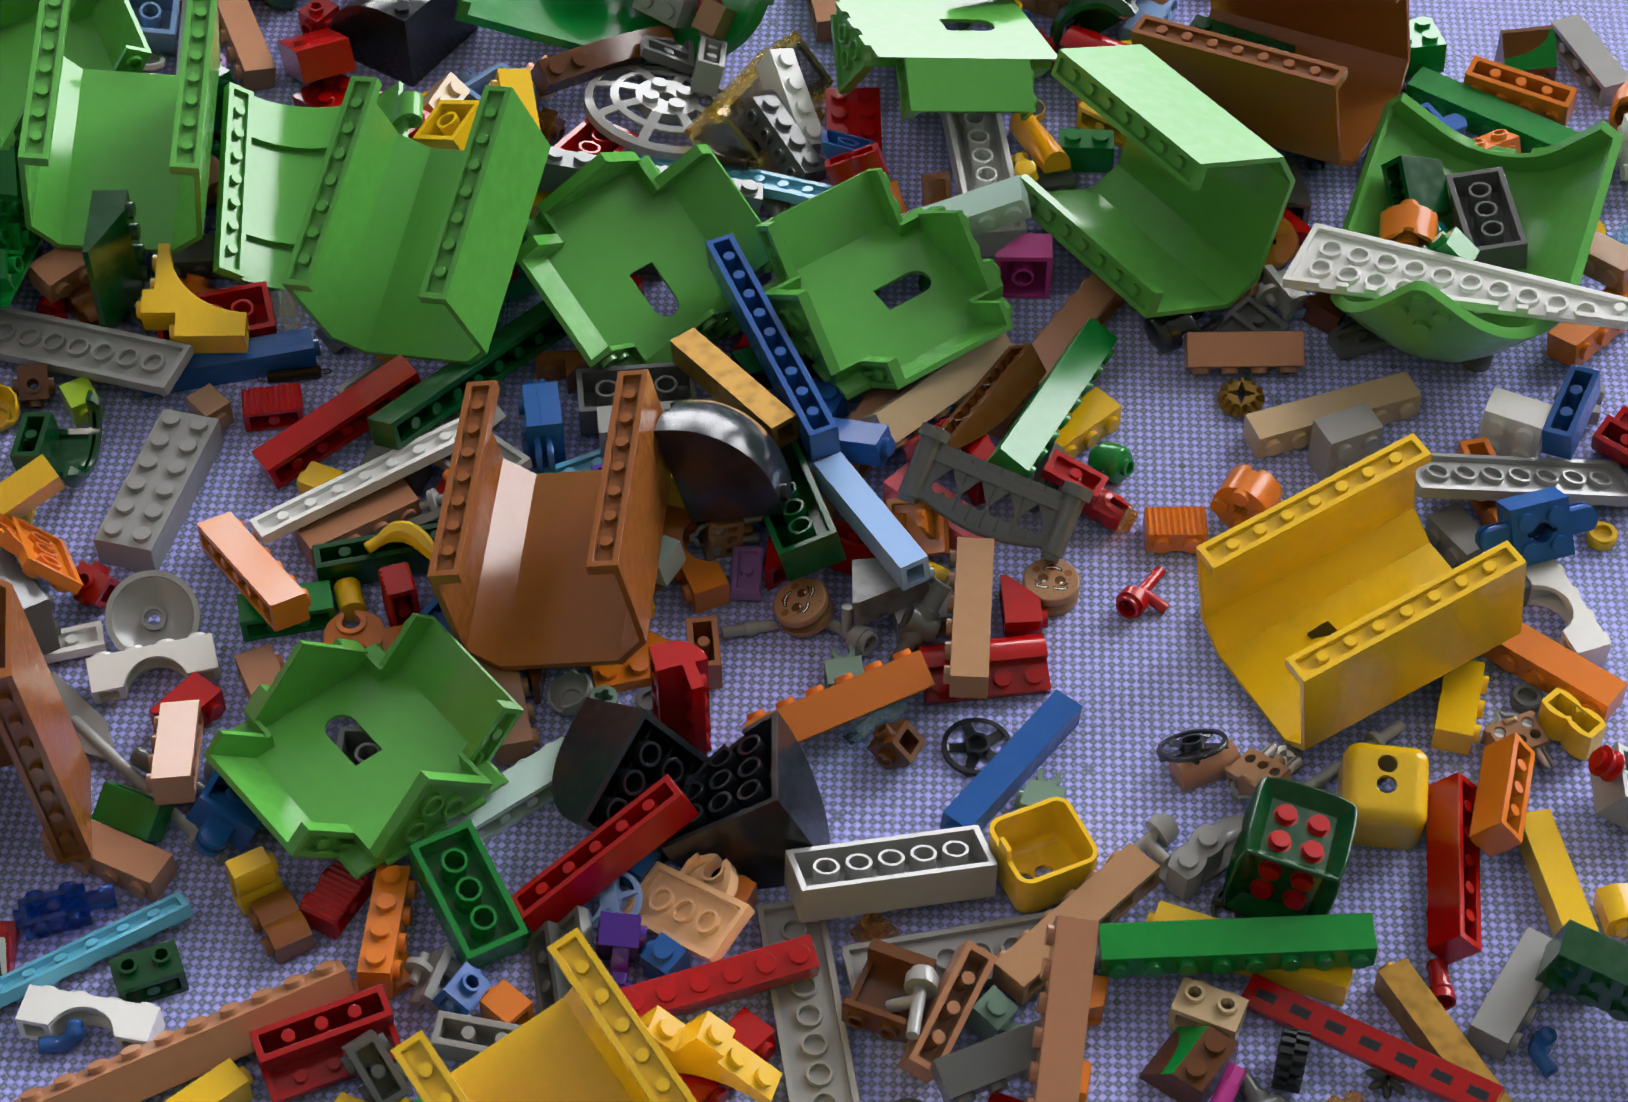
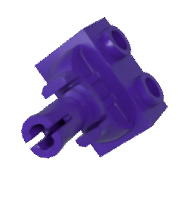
(619, 941)

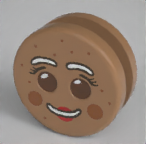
(1054, 584)
(803, 607)

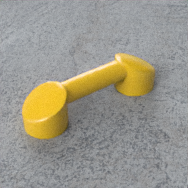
(1024, 166)

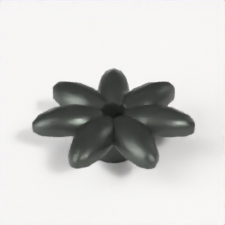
(1385, 1082)

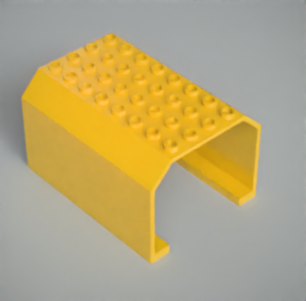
(1364, 564)
(573, 1051)

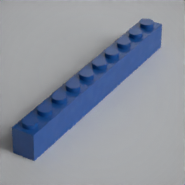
(772, 346)

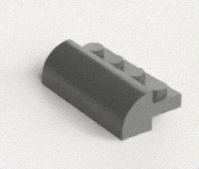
(548, 978)

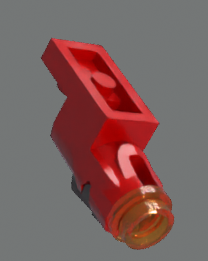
(1105, 505)

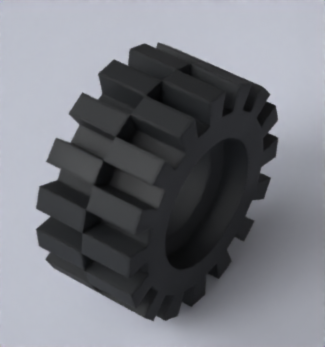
(1291, 1060)

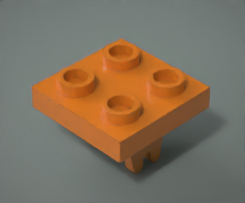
(923, 524)

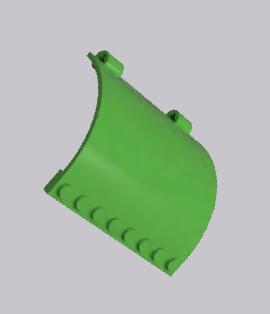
(269, 174)

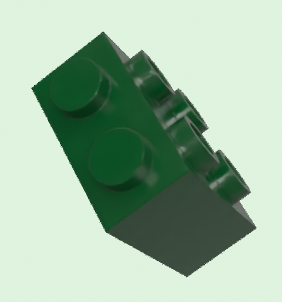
(1418, 180)

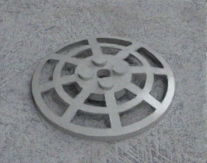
(655, 98)

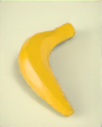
(402, 532)

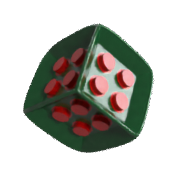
(1289, 851)

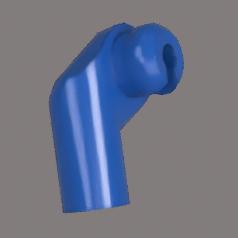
(66, 1041)
(1540, 1048)

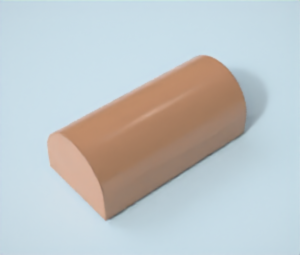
(1207, 771)

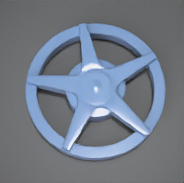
(615, 899)

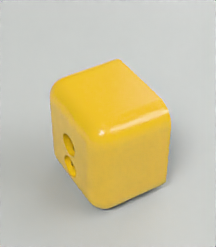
(1386, 818)
(1039, 837)

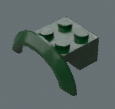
(1092, 15)
(68, 450)

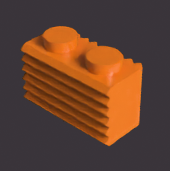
(1174, 529)

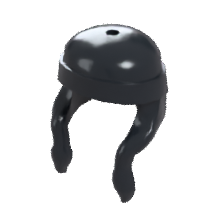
(1167, 331)

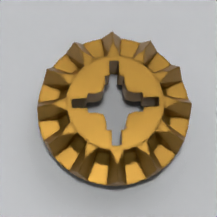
(1229, 400)

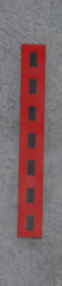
(1368, 1044)

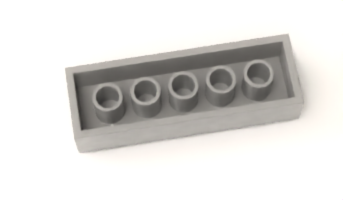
(159, 491)
(890, 873)

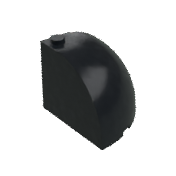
(401, 35)
(722, 461)
(613, 758)
(753, 805)

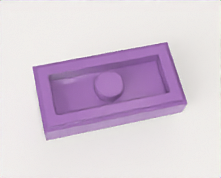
(746, 573)

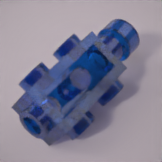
(61, 909)

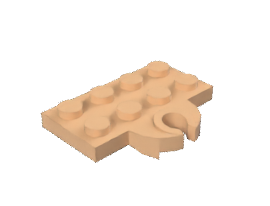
(694, 906)

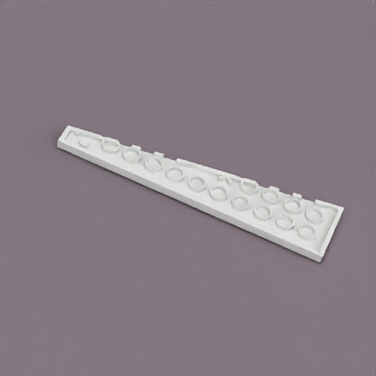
(1372, 267)

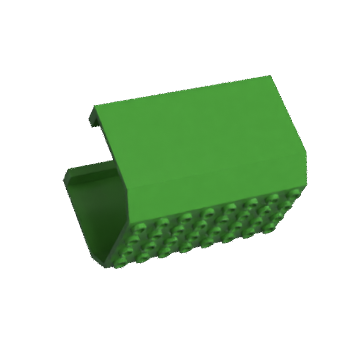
(119, 134)
(1187, 204)
(416, 240)

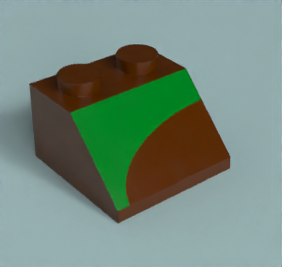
(1529, 50)
(1190, 1063)

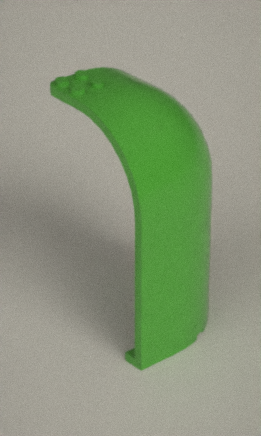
(1557, 201)

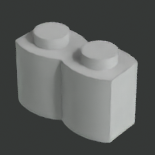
(1195, 861)

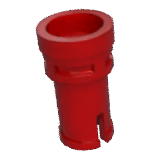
(1440, 982)

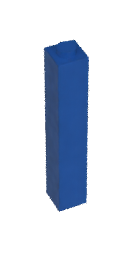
(264, 353)
(862, 442)
(1014, 763)

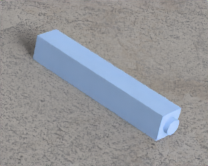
(872, 521)

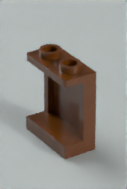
(878, 982)

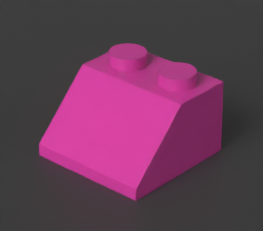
(1026, 266)

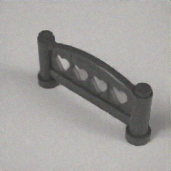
(1057, 509)

